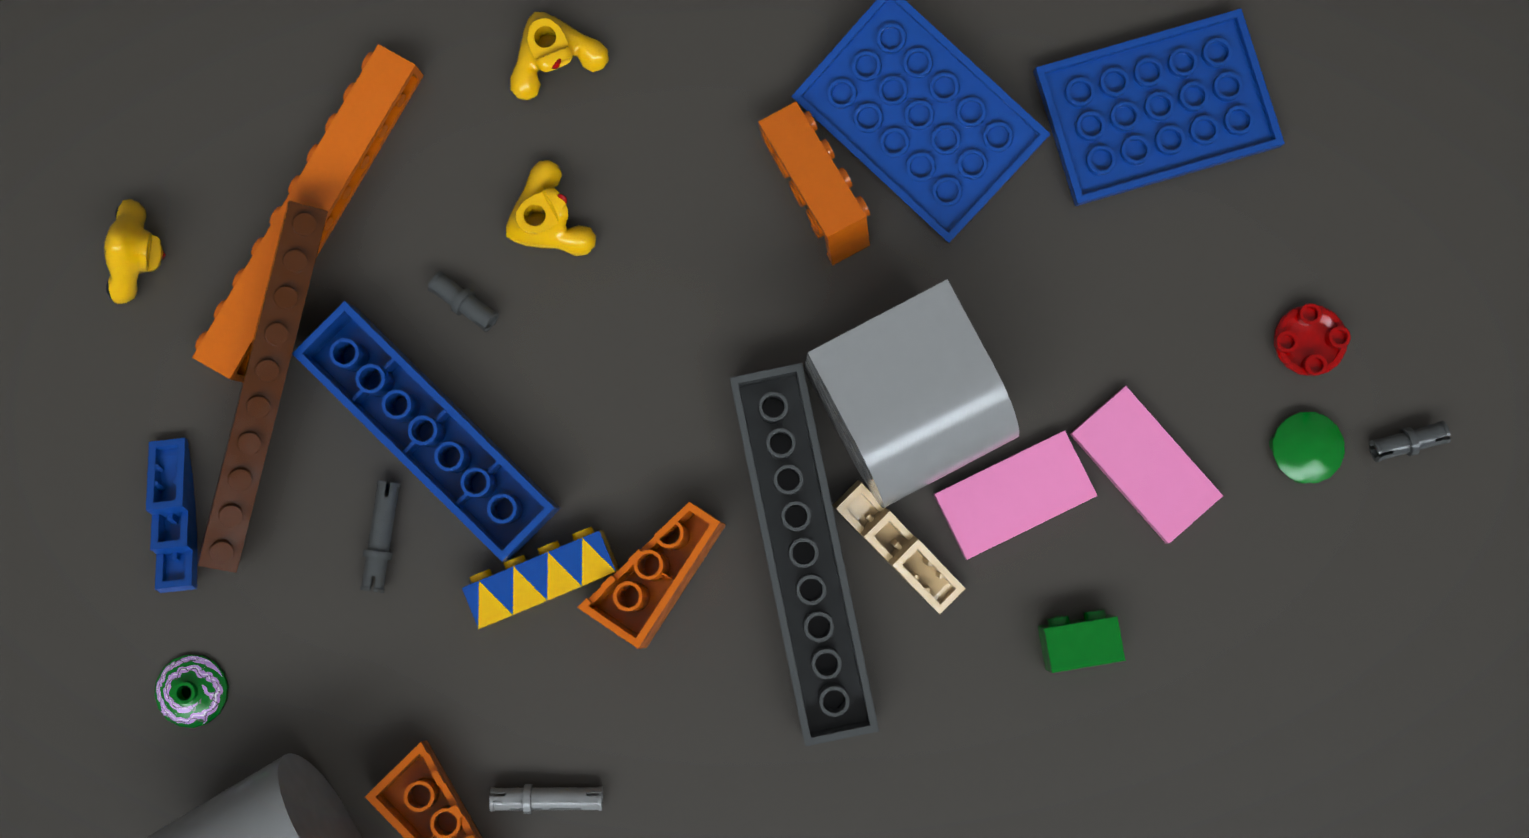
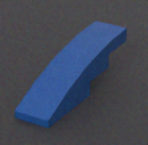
(173, 513)

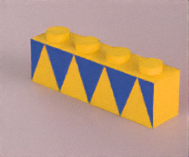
(540, 578)

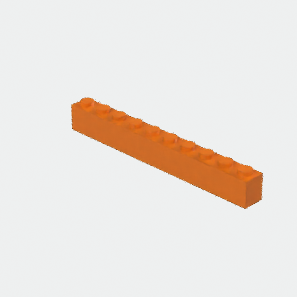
(326, 183)

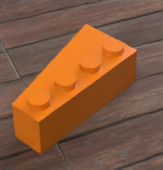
(817, 181)
(654, 577)
(421, 799)

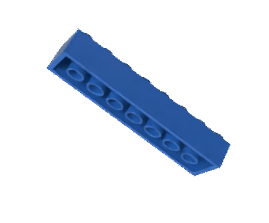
(426, 431)

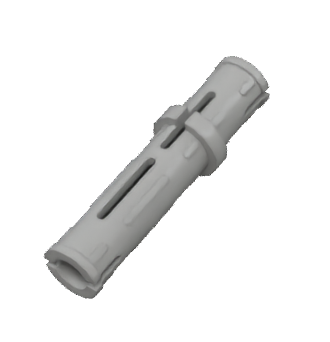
(545, 798)

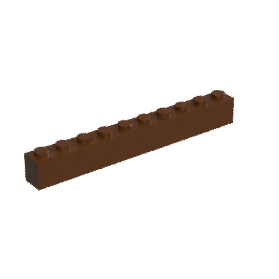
(262, 387)

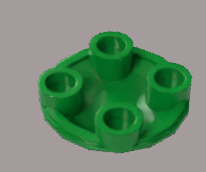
(1308, 447)

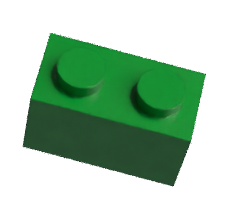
(1081, 642)

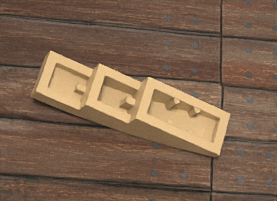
(899, 547)

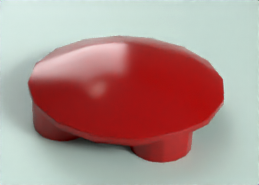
(1311, 340)

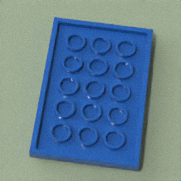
(1158, 107)
(920, 115)

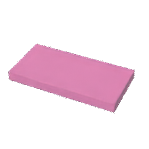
(1146, 465)
(1015, 495)

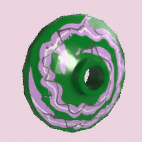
(207, 687)

